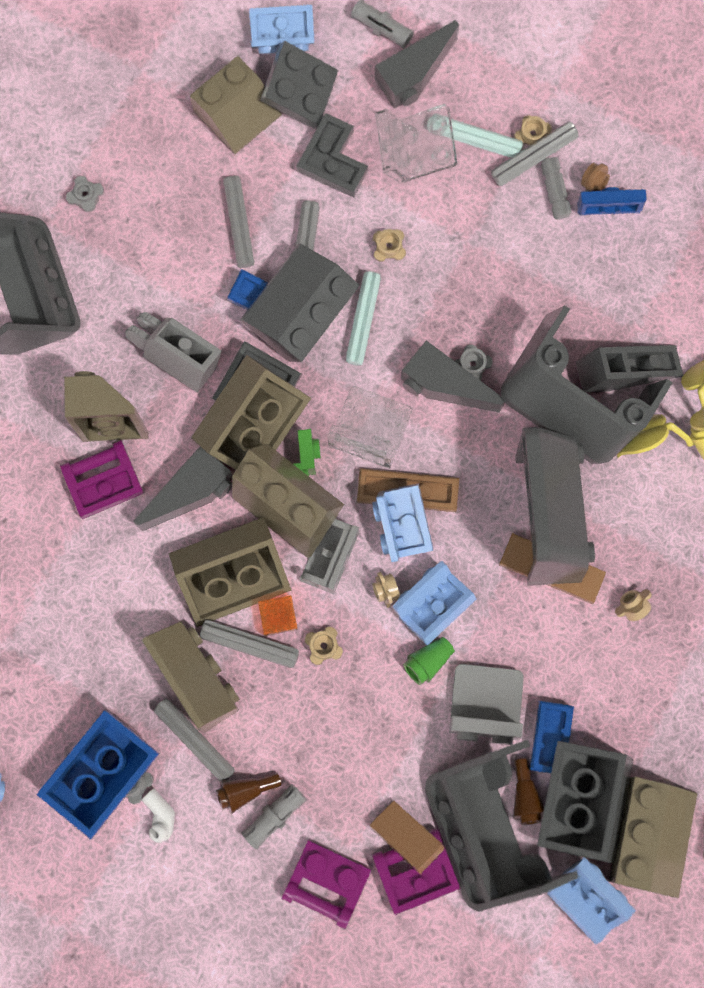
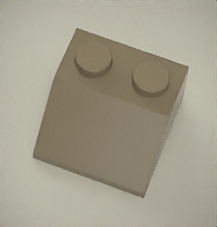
(232, 105)

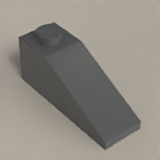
(410, 70)
(627, 367)
(444, 380)
(192, 487)

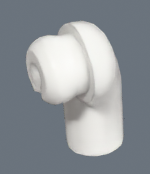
(163, 817)

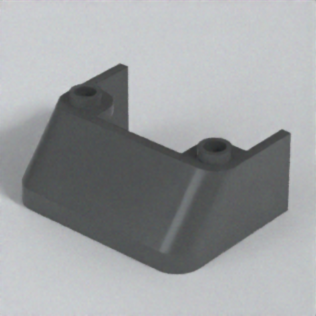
(33, 286)
(558, 405)
(555, 506)
(481, 835)

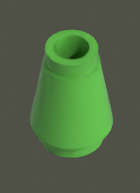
(427, 661)

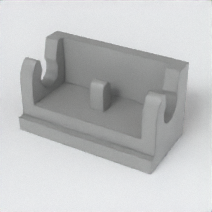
(330, 557)

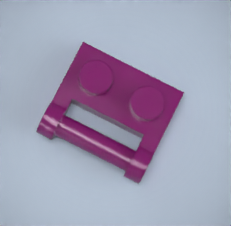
(106, 488)
(332, 873)
(411, 888)

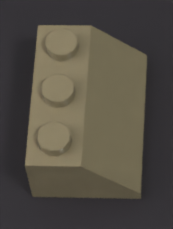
(99, 410)
(250, 412)
(285, 497)
(229, 571)
(192, 675)
(654, 837)

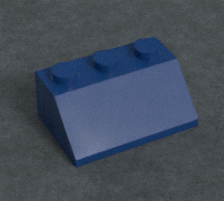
(98, 774)

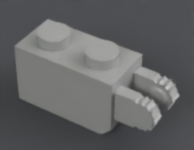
(175, 349)

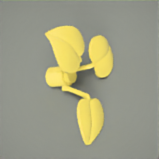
(658, 429)

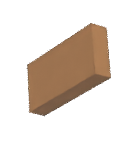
(407, 837)

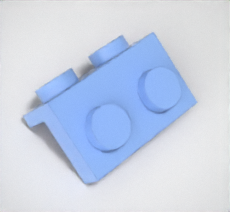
(275, 24)
(403, 522)
(433, 603)
(592, 901)

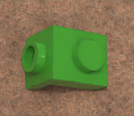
(309, 451)

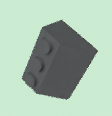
(299, 303)
(585, 802)

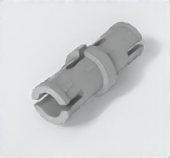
(365, 13)
(274, 816)

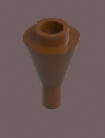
(239, 792)
(527, 801)

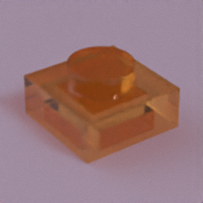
(278, 615)

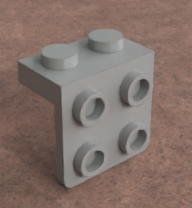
(487, 704)

